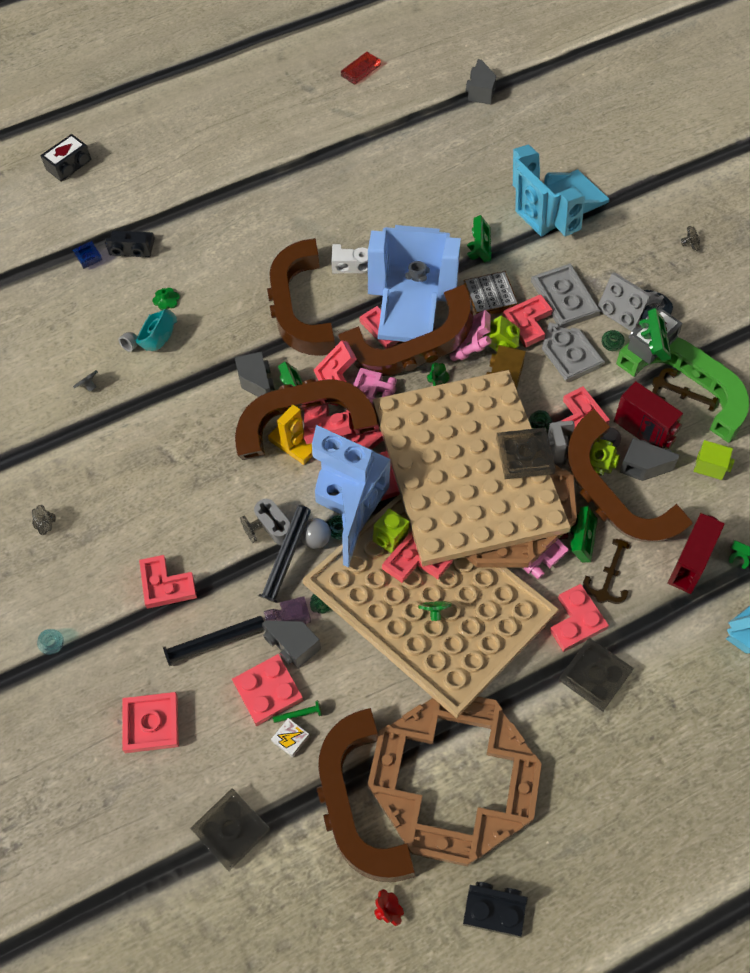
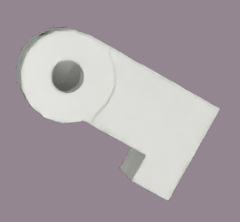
(349, 260)

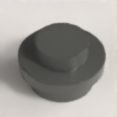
(613, 436)

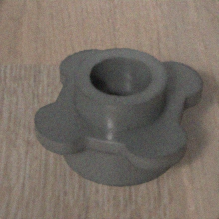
(417, 271)

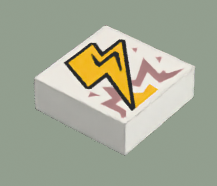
(290, 737)

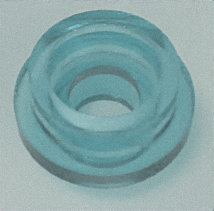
(45, 637)

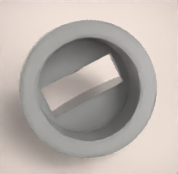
(128, 341)

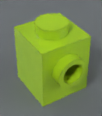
(714, 460)
(390, 530)

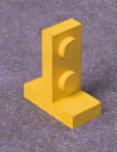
(290, 436)

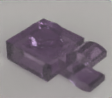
(290, 610)

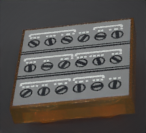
(491, 293)

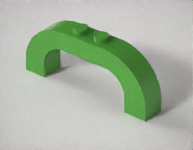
(708, 374)

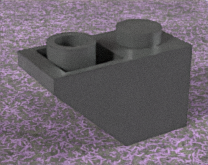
(482, 84)
(253, 374)
(647, 461)
(293, 639)

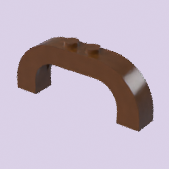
(302, 337)
(420, 349)
(304, 396)
(609, 506)
(373, 863)

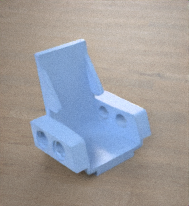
(410, 305)
(357, 477)

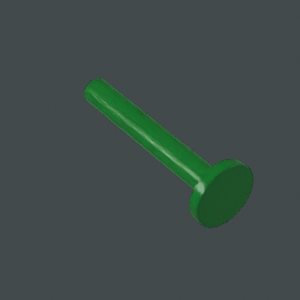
(298, 713)

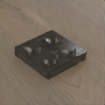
(525, 453)
(596, 674)
(230, 829)

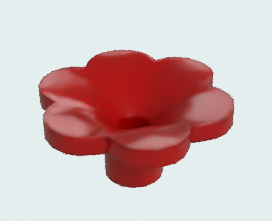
(388, 908)

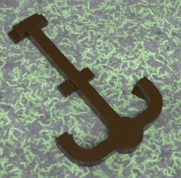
(659, 382)
(602, 595)

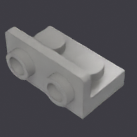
(559, 438)

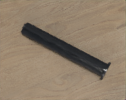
(286, 554)
(213, 639)

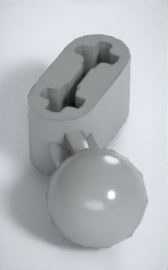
(315, 534)

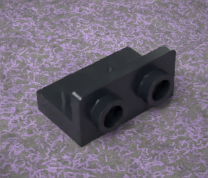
(130, 243)
(495, 909)

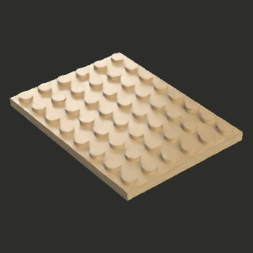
(453, 471)
(448, 658)

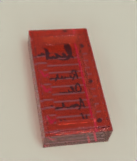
(360, 68)

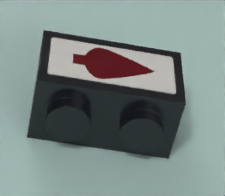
(66, 157)

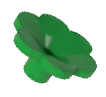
(166, 298)
(438, 374)
(435, 608)

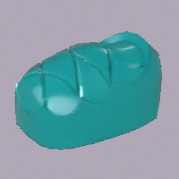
(156, 330)

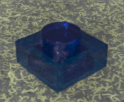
(87, 254)

